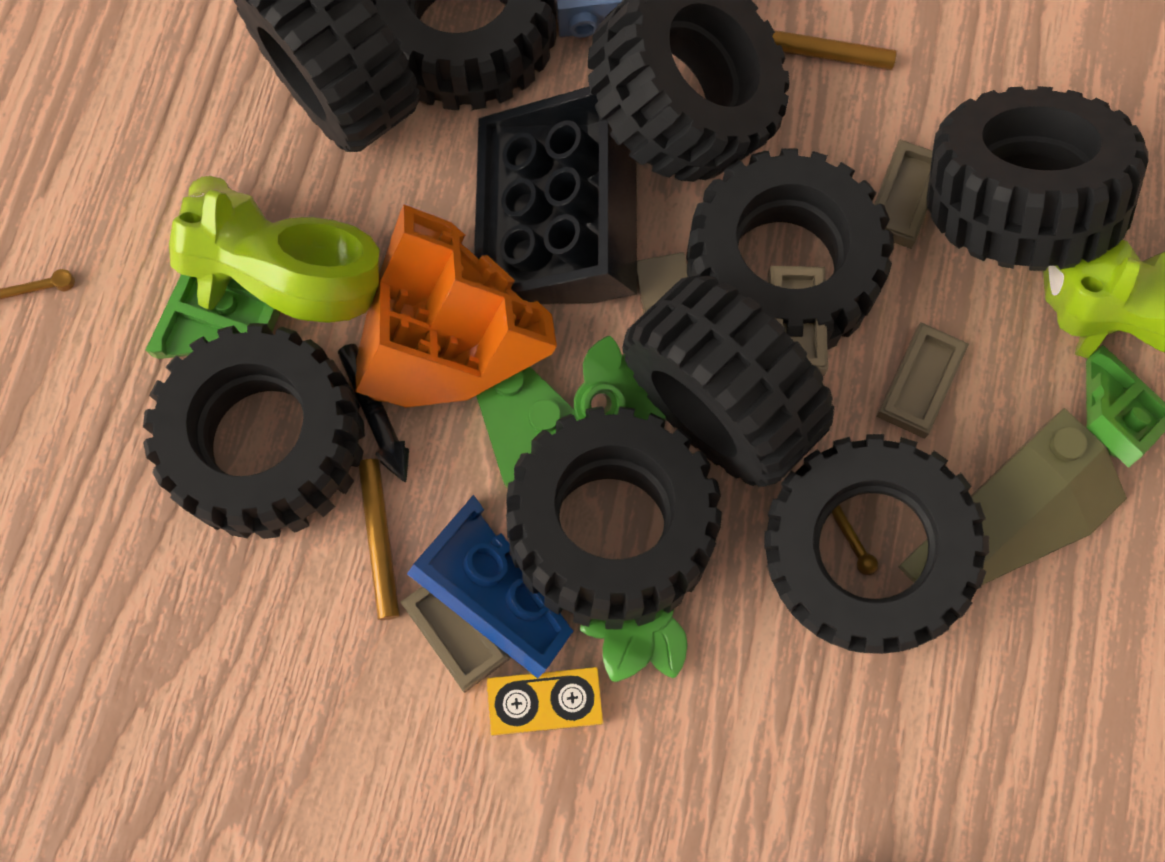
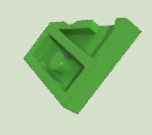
(186, 321)
(1121, 408)
(517, 413)

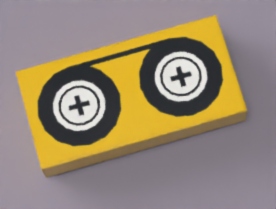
(544, 703)

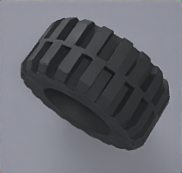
(474, 63)
(336, 64)
(655, 106)
(1036, 177)
(810, 196)
(729, 379)
(214, 381)
(625, 451)
(923, 484)

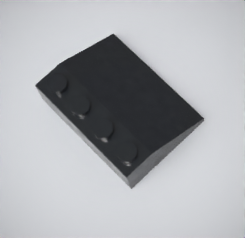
(557, 201)

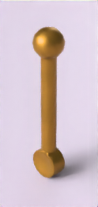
(61, 279)
(866, 562)

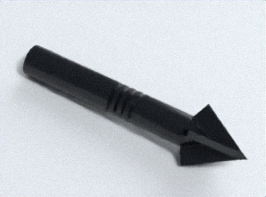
(392, 451)

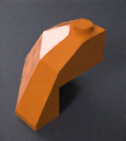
(444, 320)

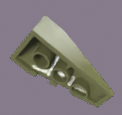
(1041, 498)

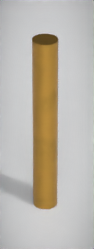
(835, 50)
(378, 540)

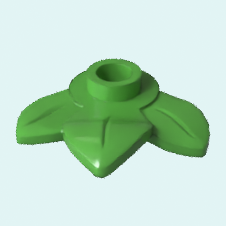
(608, 374)
(633, 646)

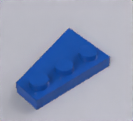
(478, 581)

